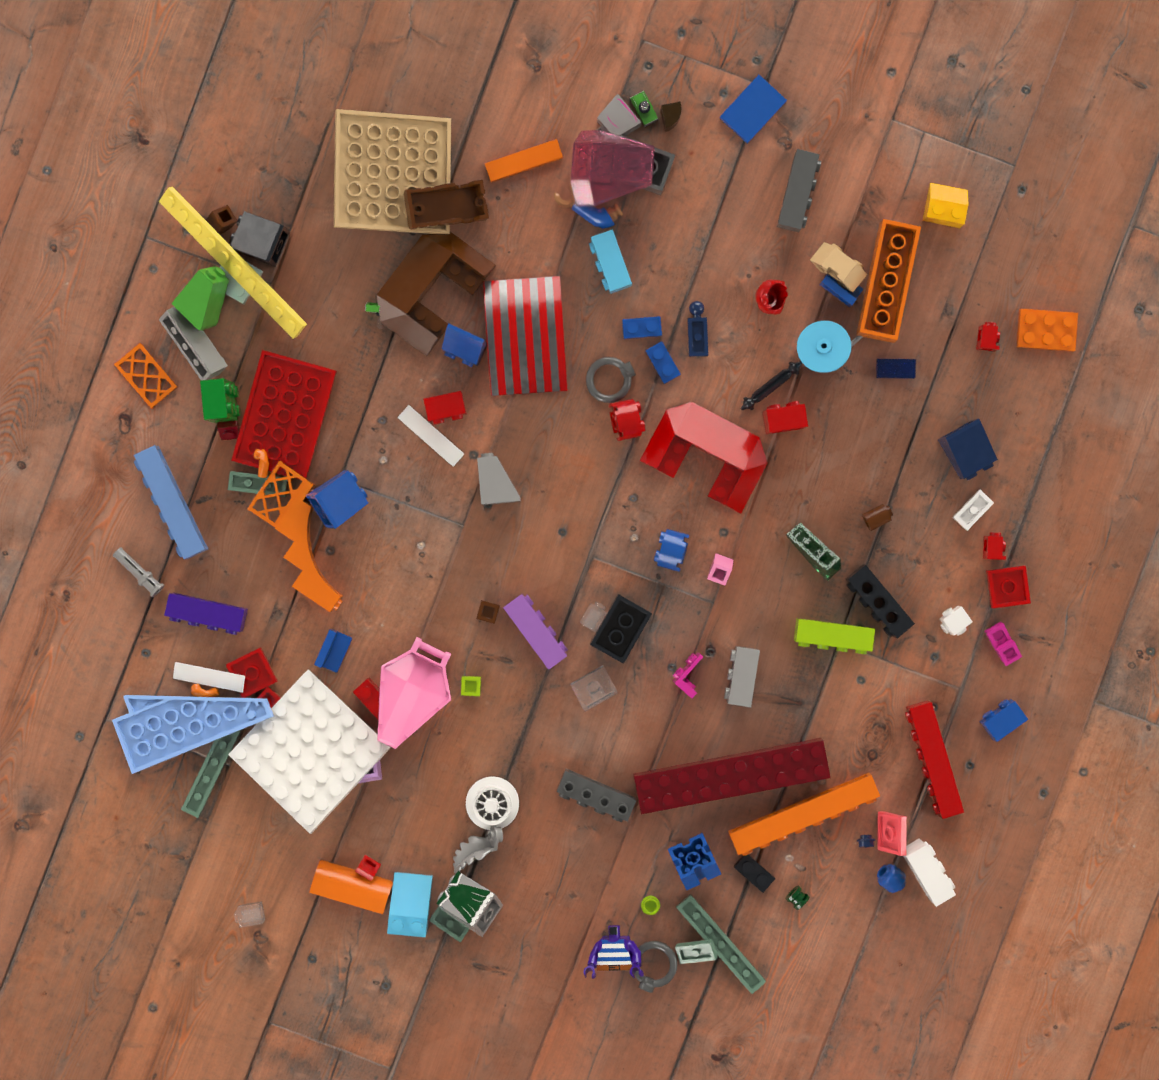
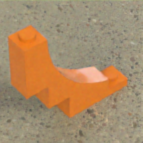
(296, 526)

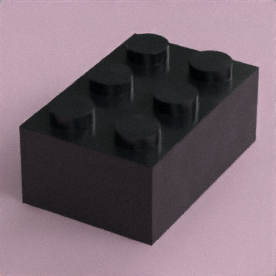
(620, 628)

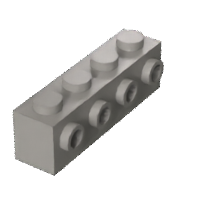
(193, 345)

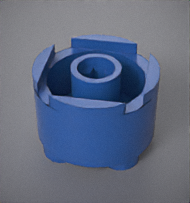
(672, 549)

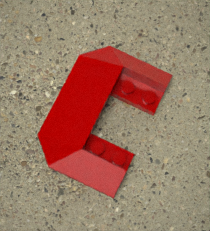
(699, 427)

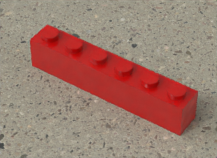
(935, 759)

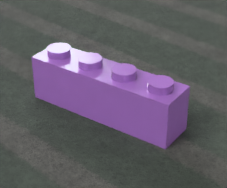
(535, 631)

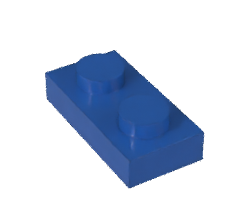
(642, 327)
(663, 362)

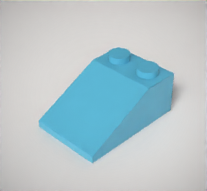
(410, 904)

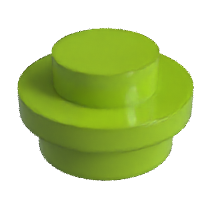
(650, 905)

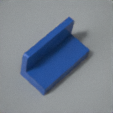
(840, 293)
(333, 650)

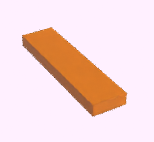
(523, 160)

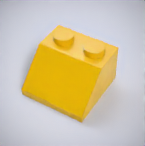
(946, 205)

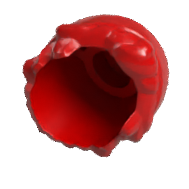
(771, 296)

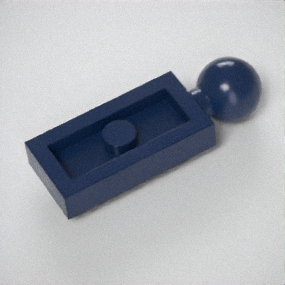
(697, 331)

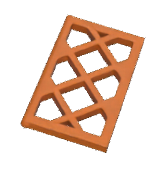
(161, 375)
(261, 495)

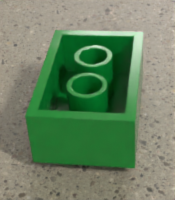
(219, 400)

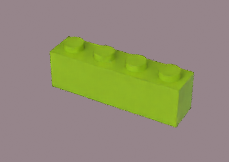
(834, 635)

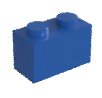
(1003, 719)

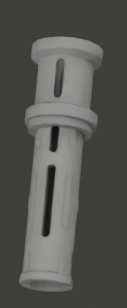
(144, 578)

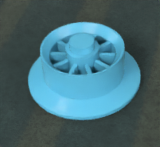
(824, 346)

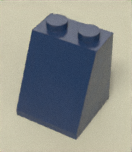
(968, 449)

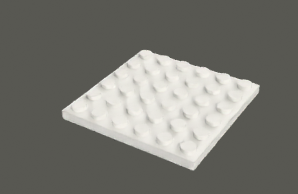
(309, 751)

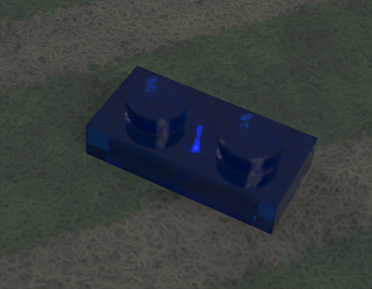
(896, 368)

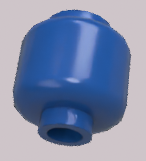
(891, 878)

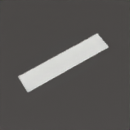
(431, 435)
(209, 677)

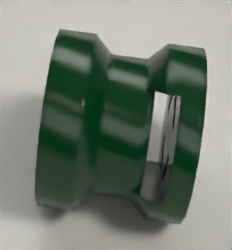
(797, 897)

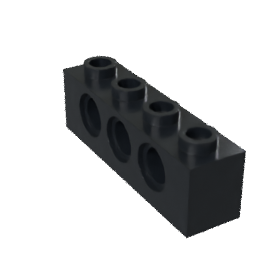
(901, 622)

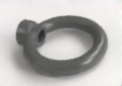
(626, 370)
(647, 983)

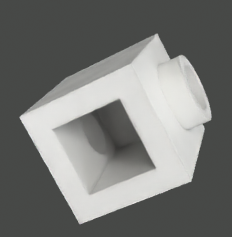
(955, 621)

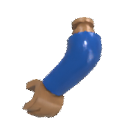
(598, 217)

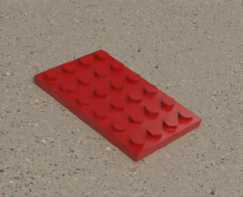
(284, 413)

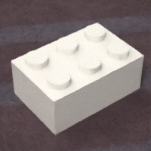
(929, 872)

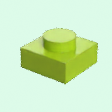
(470, 686)

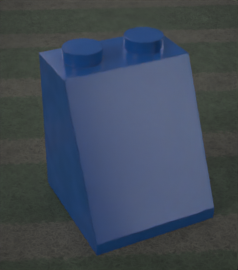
(338, 499)

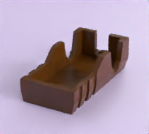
(446, 205)

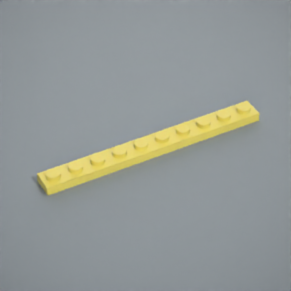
(232, 262)

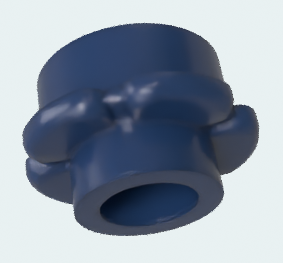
(866, 841)

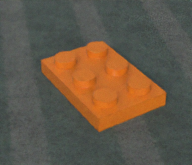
(1047, 330)

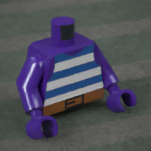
(614, 953)

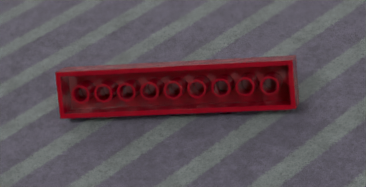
(731, 775)

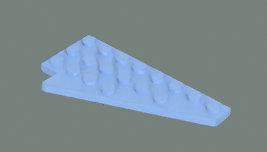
(173, 725)

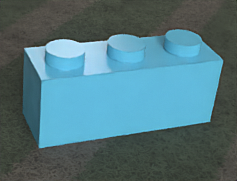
(610, 262)

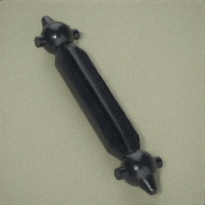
(771, 385)

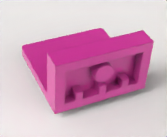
(686, 685)

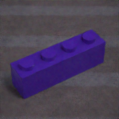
(205, 612)

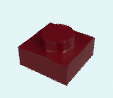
(228, 430)

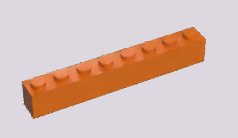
(804, 813)

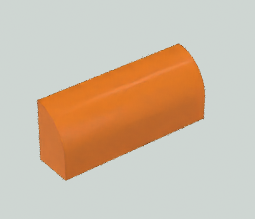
(350, 888)

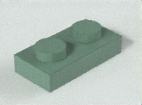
(449, 924)
(696, 951)

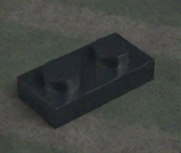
(754, 872)

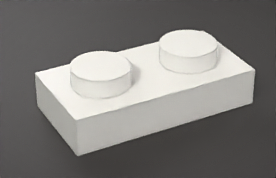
(973, 510)

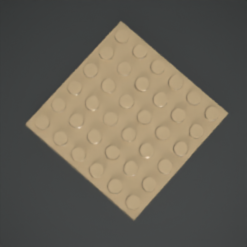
(381, 159)

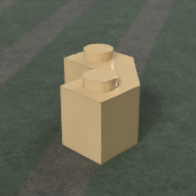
(843, 269)

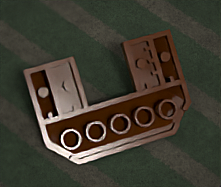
(415, 276)

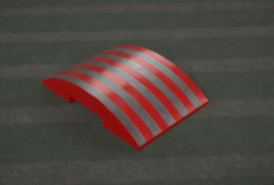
(525, 336)

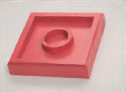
(891, 833)

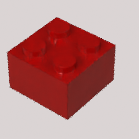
(785, 419)

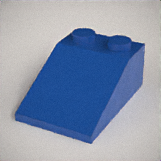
(463, 345)

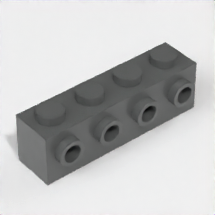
(798, 190)
(597, 795)

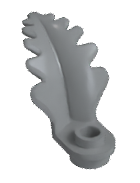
(477, 848)

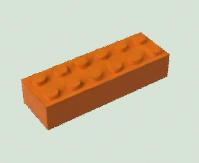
(888, 280)

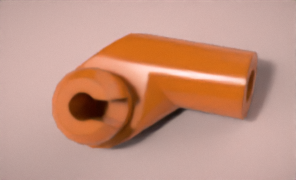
(263, 463)
(197, 691)

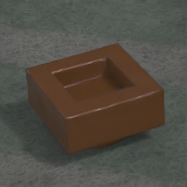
(488, 612)

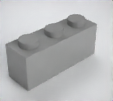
(742, 676)

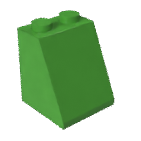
(203, 297)

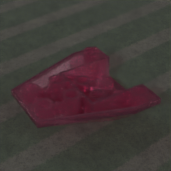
(608, 167)

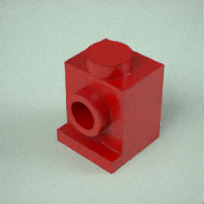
(988, 337)
(994, 546)

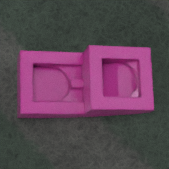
(1003, 644)

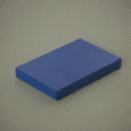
(753, 109)

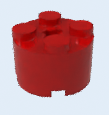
(626, 419)

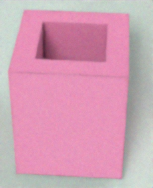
(720, 569)

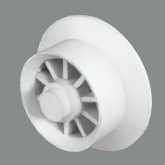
(492, 802)

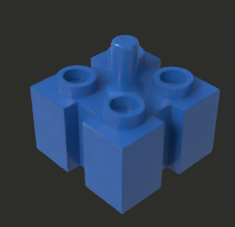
(694, 861)

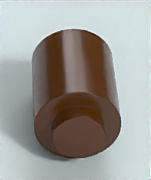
(877, 516)

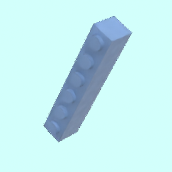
(170, 502)

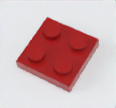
(1008, 586)
(256, 671)

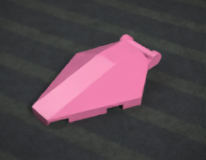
(411, 692)

